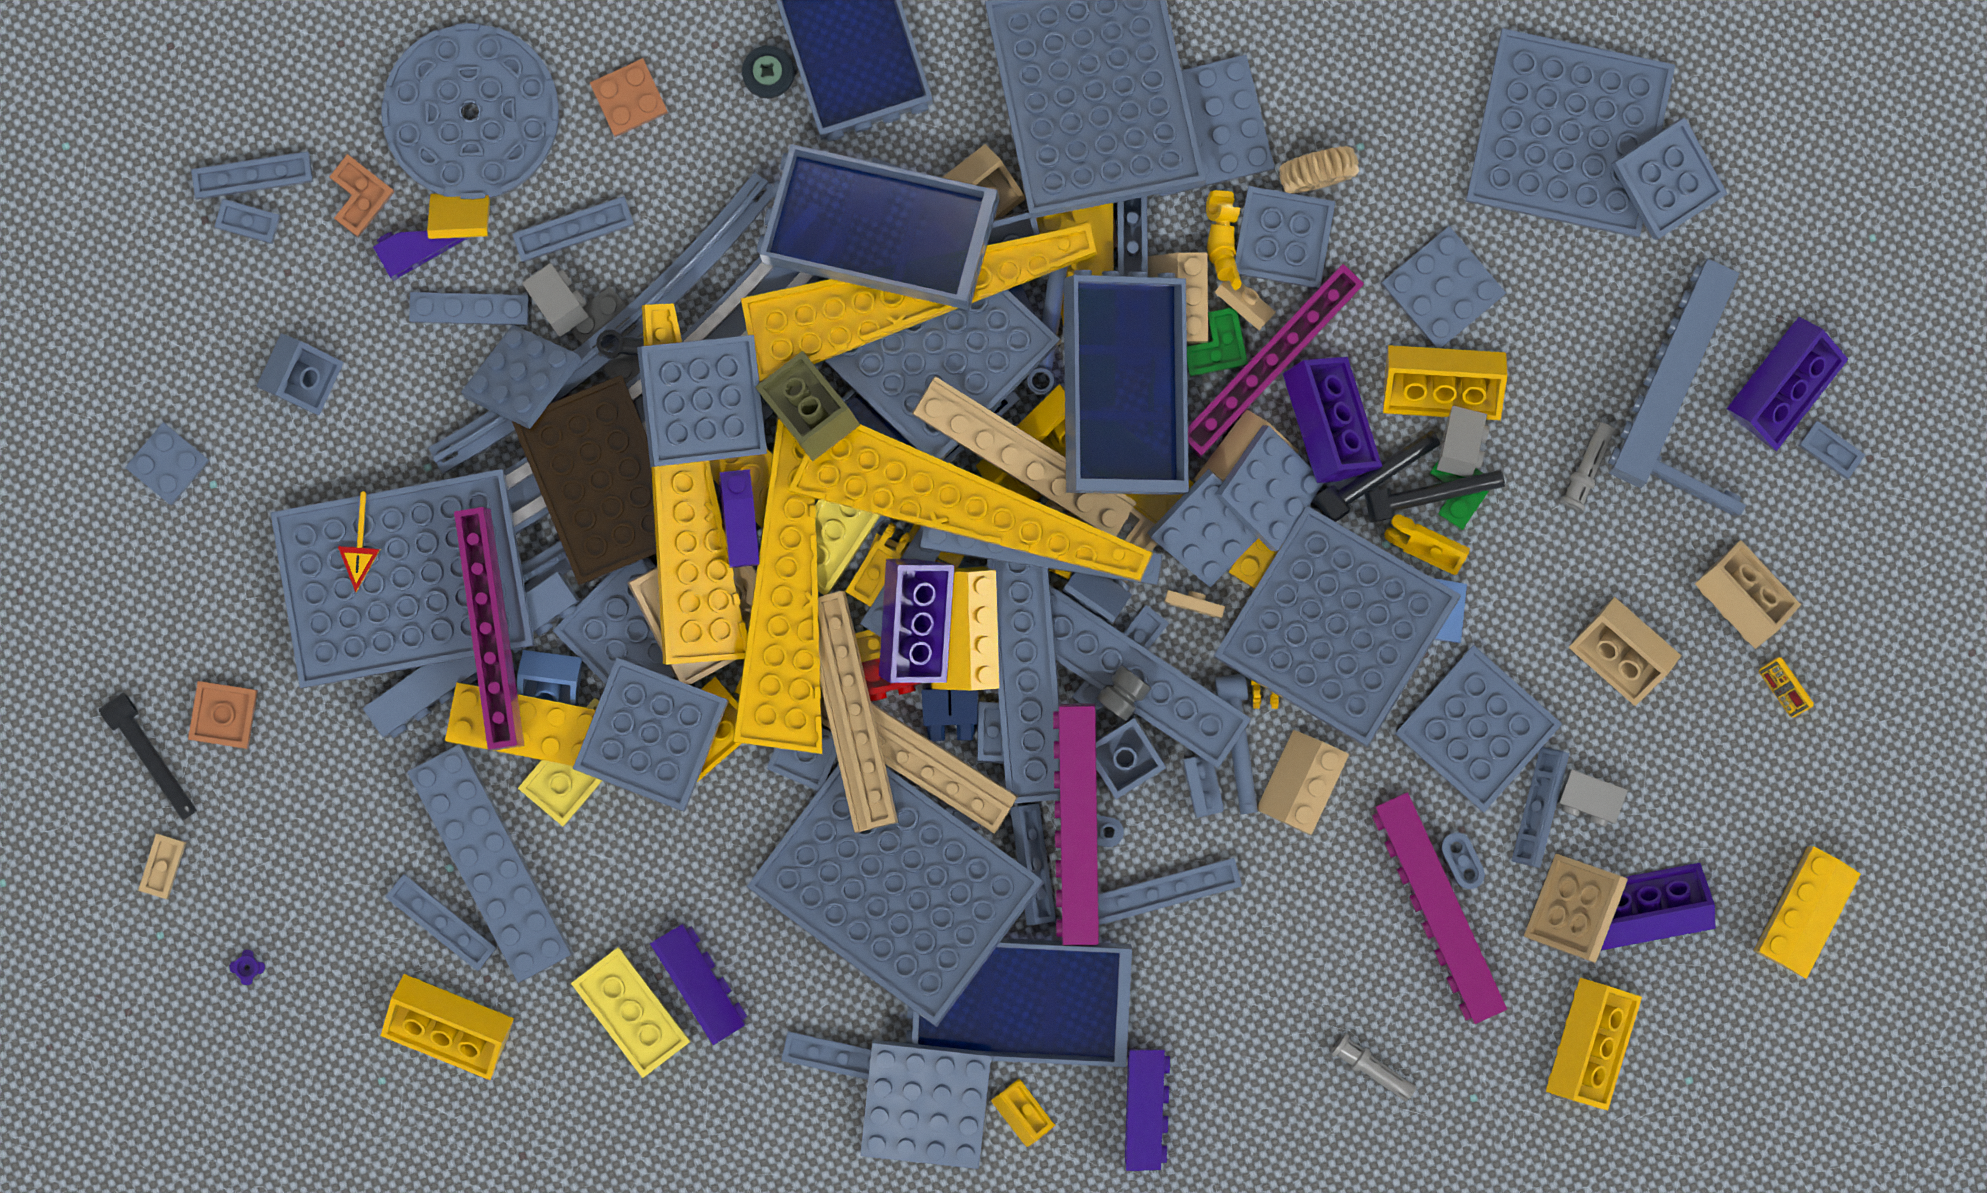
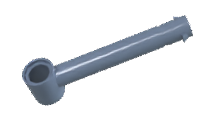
(1051, 319)
(1233, 691)

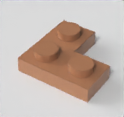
(367, 193)

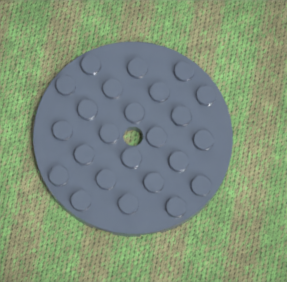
(459, 69)

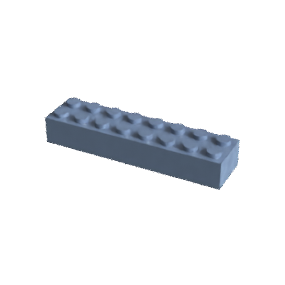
(490, 863)

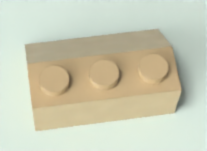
(988, 171)
(1195, 270)
(1235, 444)
(1748, 594)
(1625, 651)
(1302, 782)

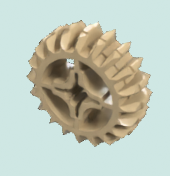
(1319, 169)

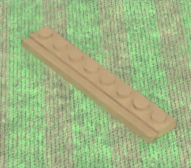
(1017, 455)
(852, 717)
(939, 771)

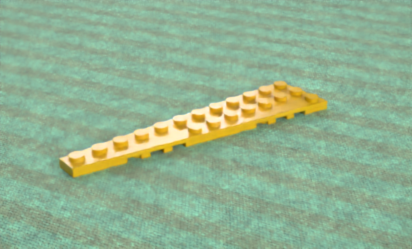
(841, 316)
(914, 487)
(694, 577)
(782, 646)

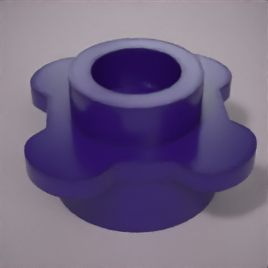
(238, 967)

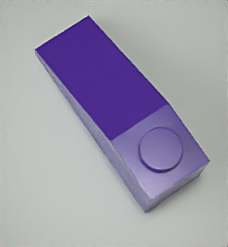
(409, 250)
(739, 518)

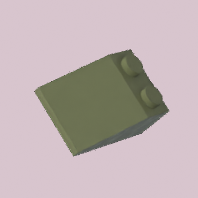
(807, 406)

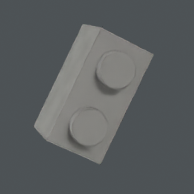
(555, 300)
(1462, 442)
(1591, 797)

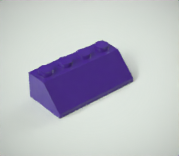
(1787, 383)
(1331, 419)
(916, 621)
(1662, 907)
(698, 983)
(1145, 1109)

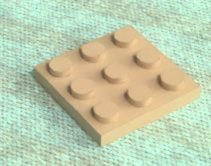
(1575, 908)

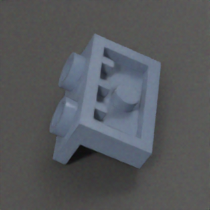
(1203, 786)

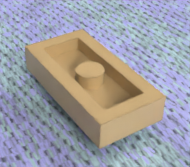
(1246, 303)
(1194, 602)
(162, 866)

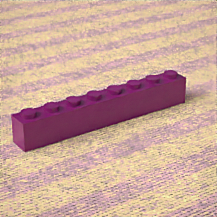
(1272, 359)
(489, 628)
(1078, 824)
(1439, 908)

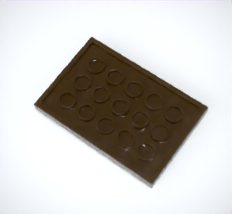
(595, 478)

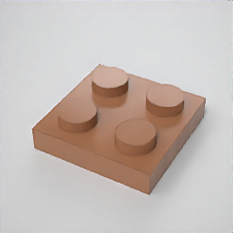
(628, 97)
(223, 714)

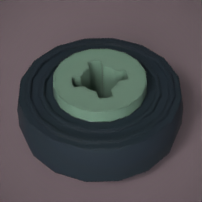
(775, 79)

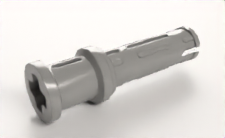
(1583, 479)
(1362, 1060)

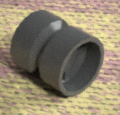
(1123, 693)

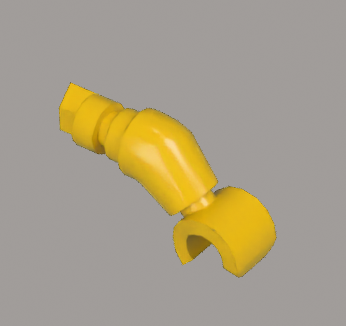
(1221, 235)

